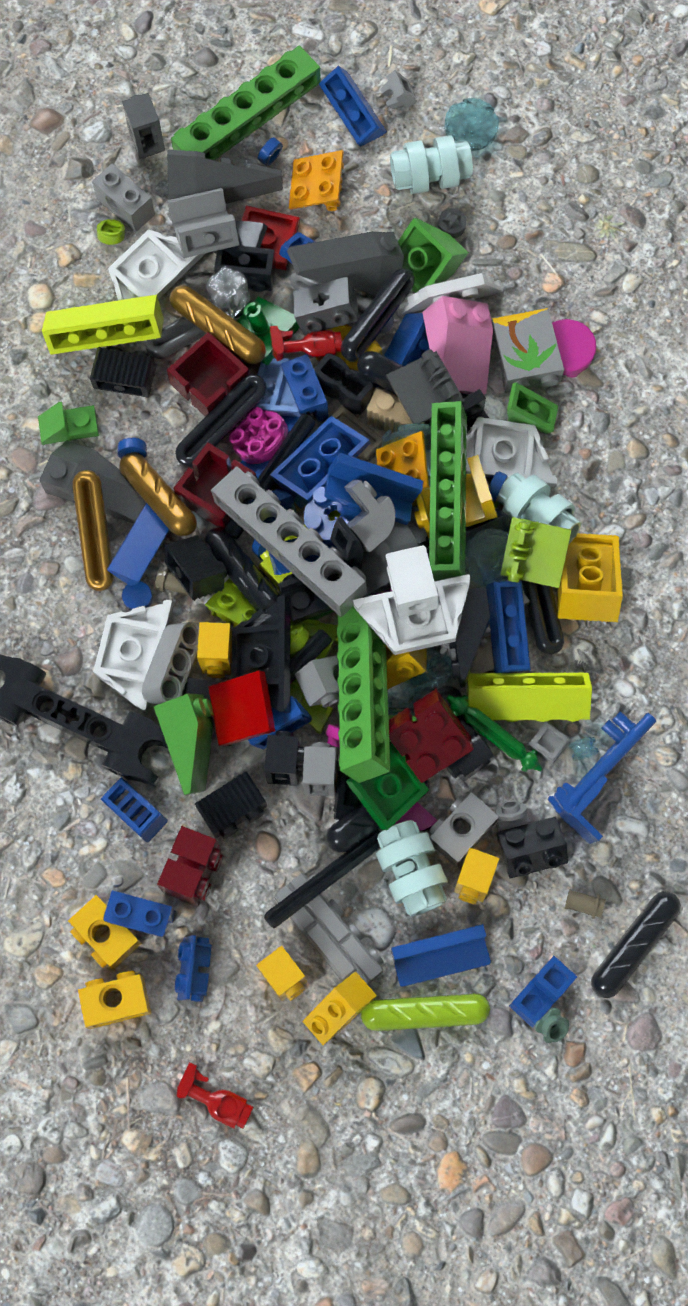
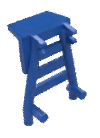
(571, 801)

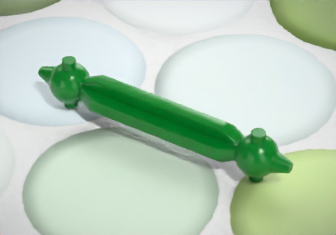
(494, 733)

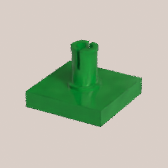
(261, 315)
(391, 793)

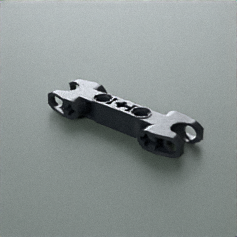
(122, 741)

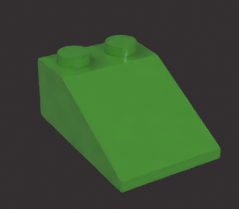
(188, 735)

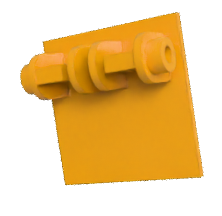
(317, 181)
(406, 457)

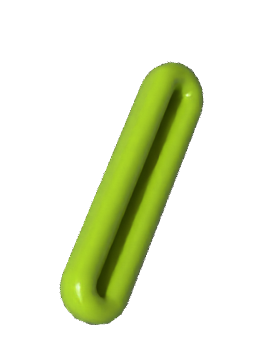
(425, 1012)

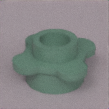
(552, 1026)

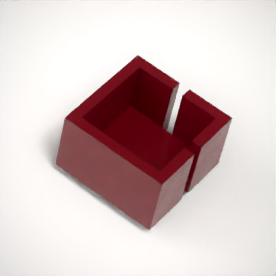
(206, 373)
(210, 468)
(431, 740)
(190, 873)

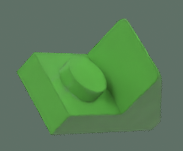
(531, 409)
(70, 424)

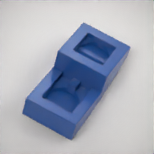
(543, 991)

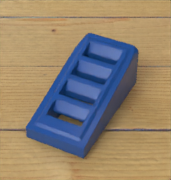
(148, 823)

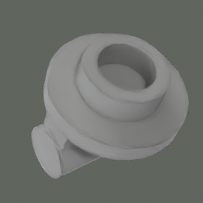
(511, 815)

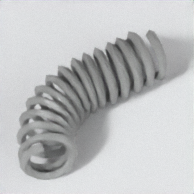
(581, 666)

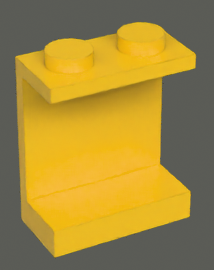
(478, 499)

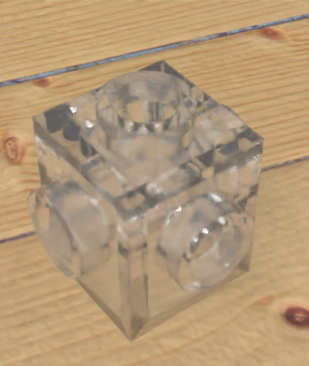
(228, 291)

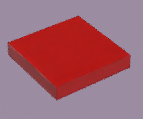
(279, 230)
(241, 708)

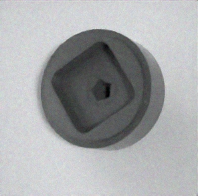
(452, 222)

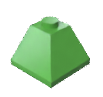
(430, 253)

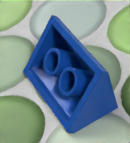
(309, 463)

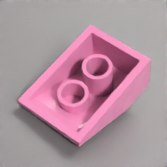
(463, 339)

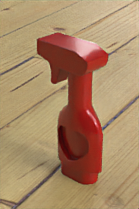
(314, 343)
(222, 1104)

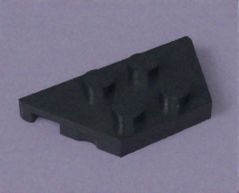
(265, 646)

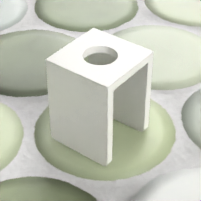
(412, 581)

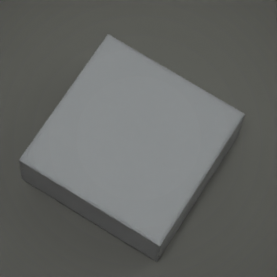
(549, 742)

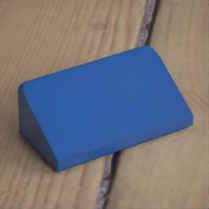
(284, 722)

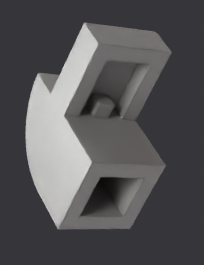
(376, 518)

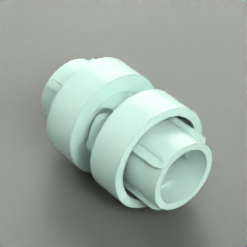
(418, 166)
(530, 500)
(406, 852)

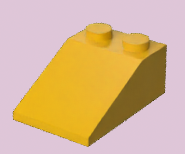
(591, 579)

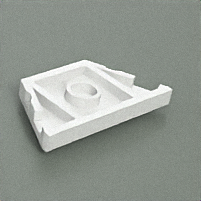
(150, 266)
(462, 288)
(508, 449)
(420, 629)
(129, 647)

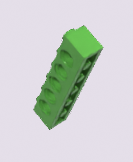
(261, 107)
(448, 490)
(362, 699)

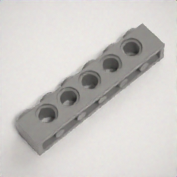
(336, 594)

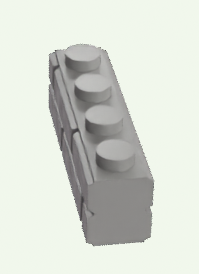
(332, 937)

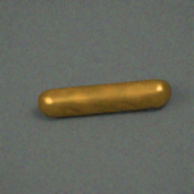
(218, 324)
(158, 494)
(93, 529)

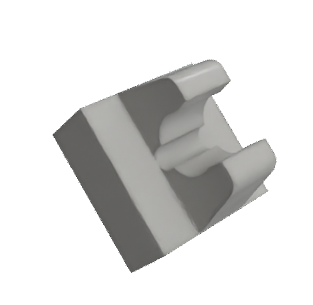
(401, 91)

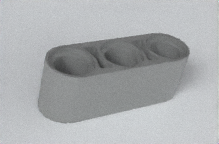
(171, 663)

